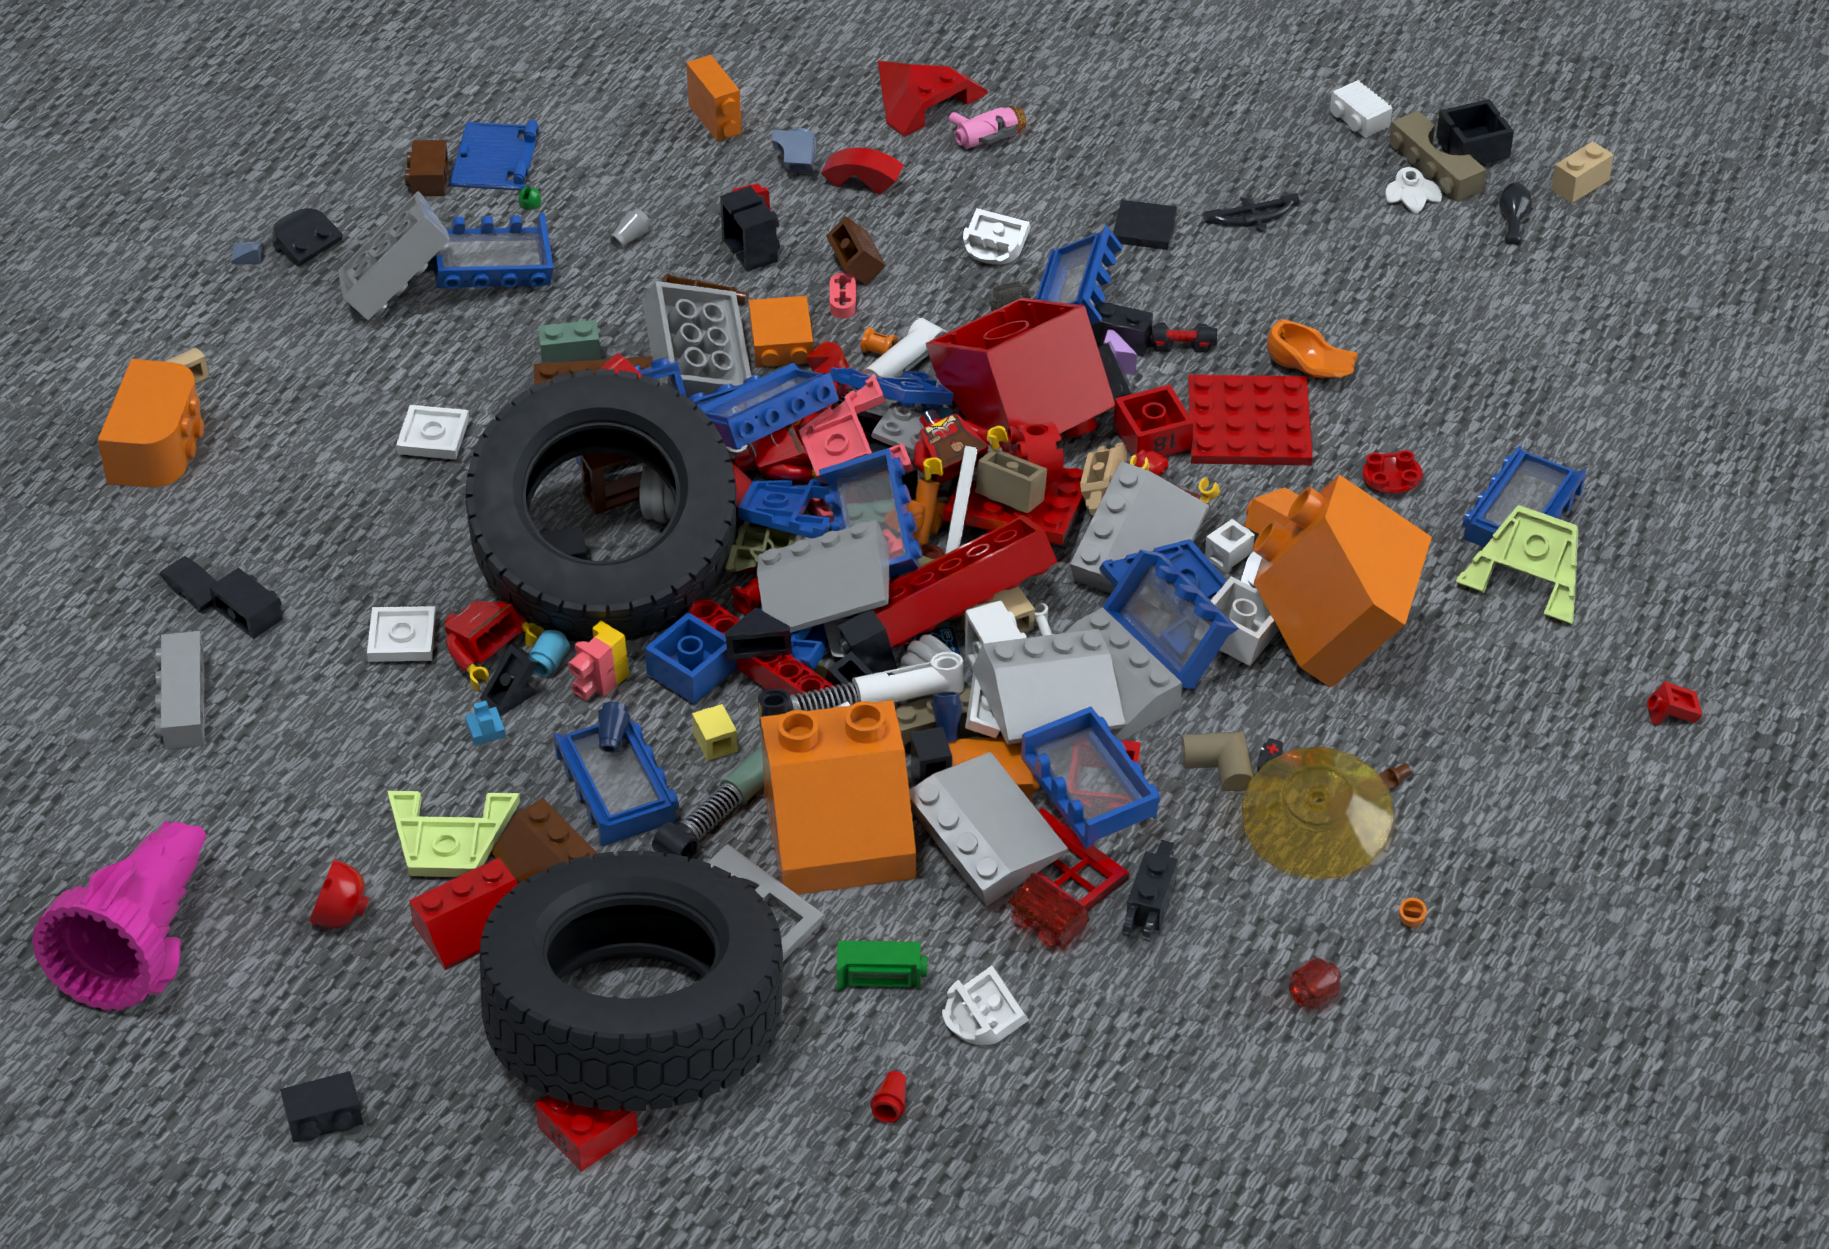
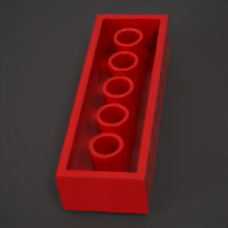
(964, 578)

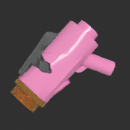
(988, 126)

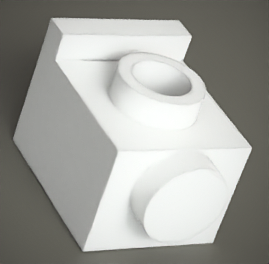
(1229, 545)

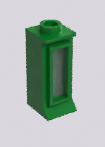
(880, 964)

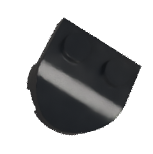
(304, 235)

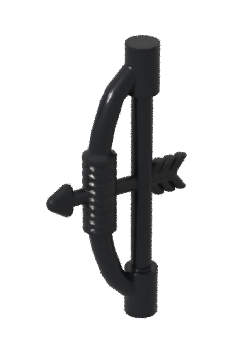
(1254, 218)

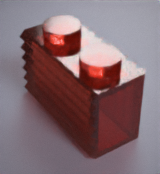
(1048, 912)

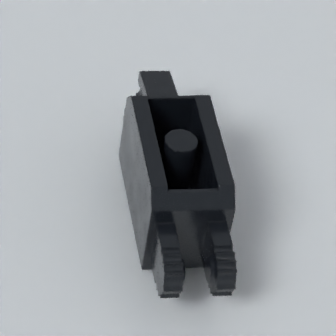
(1151, 891)

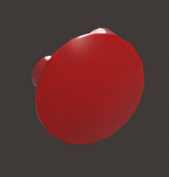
(1392, 471)

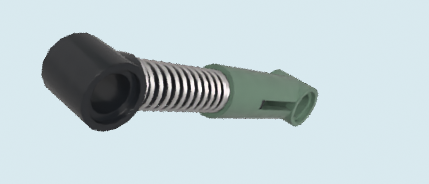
(734, 789)

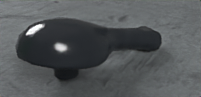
(1515, 204)

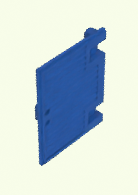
(492, 153)

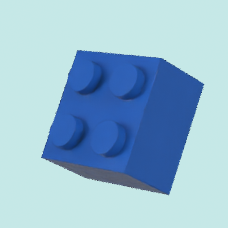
(689, 658)

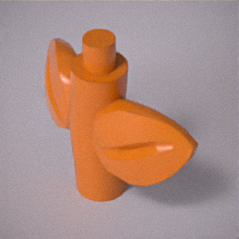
(926, 510)

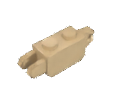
(1098, 473)

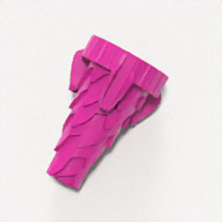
(109, 937)

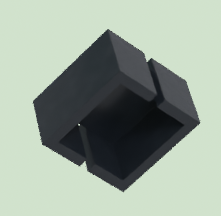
(1475, 131)
(749, 227)

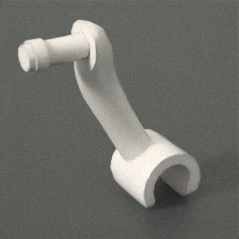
(1041, 619)

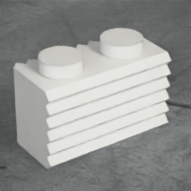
(1361, 109)

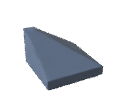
(247, 253)

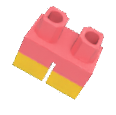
(600, 662)

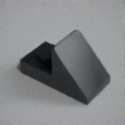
(509, 682)

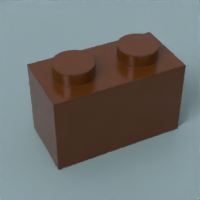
(427, 167)
(855, 250)

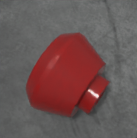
(1157, 463)

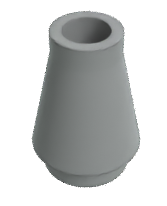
(630, 228)

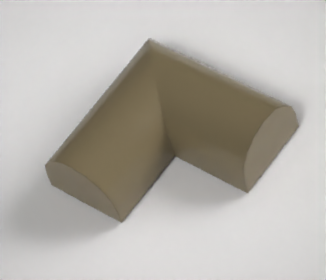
(1222, 750)

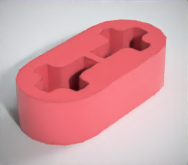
(839, 295)

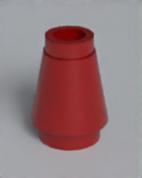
(890, 1098)

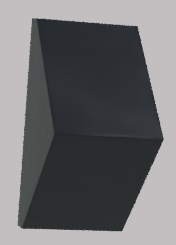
(758, 636)

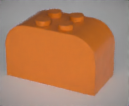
(151, 425)

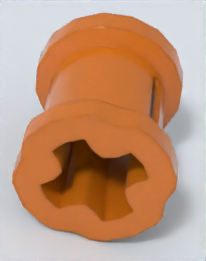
(877, 342)

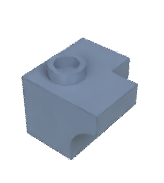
(798, 148)

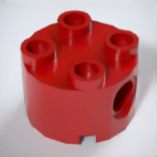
(1038, 445)

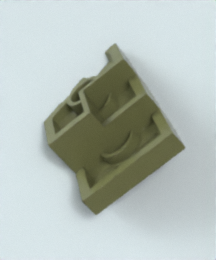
(755, 540)

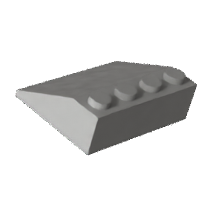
(393, 257)
(700, 332)
(1135, 515)
(825, 576)
(1047, 679)
(1143, 682)
(985, 826)

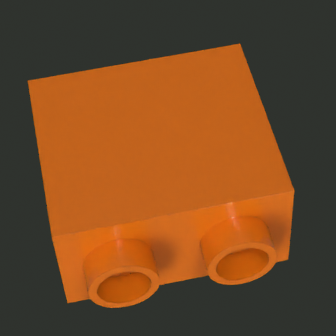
(1339, 576)
(838, 797)

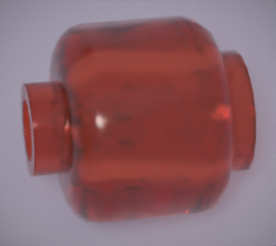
(1315, 983)

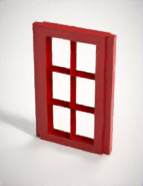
(1094, 857)

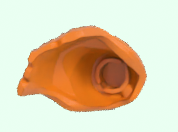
(1306, 350)

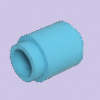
(549, 652)

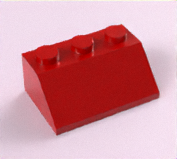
(456, 912)

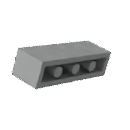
(181, 690)

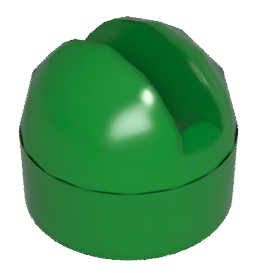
(533, 196)

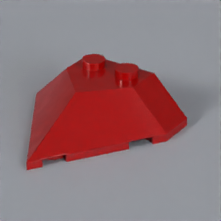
(914, 87)

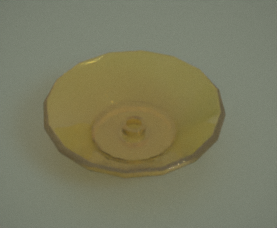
(1312, 836)

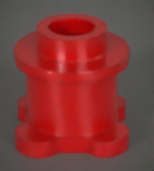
(746, 598)

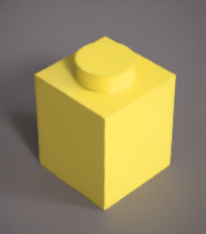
(715, 732)

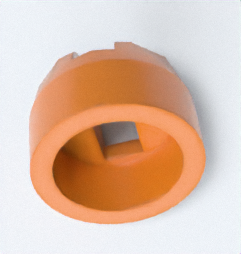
(1415, 908)

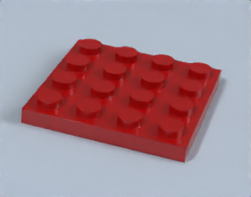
(1250, 420)
(1054, 514)

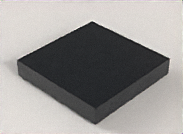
(1145, 224)

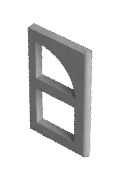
(769, 887)

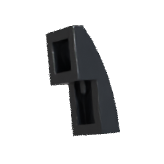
(190, 580)

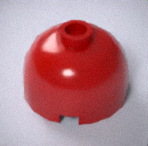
(340, 897)

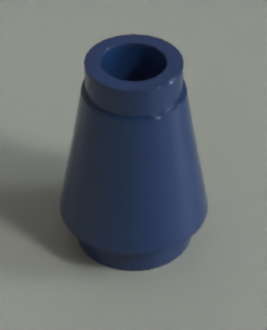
(947, 713)
(612, 724)

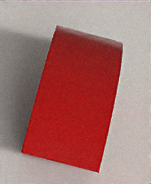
(869, 165)
(827, 356)

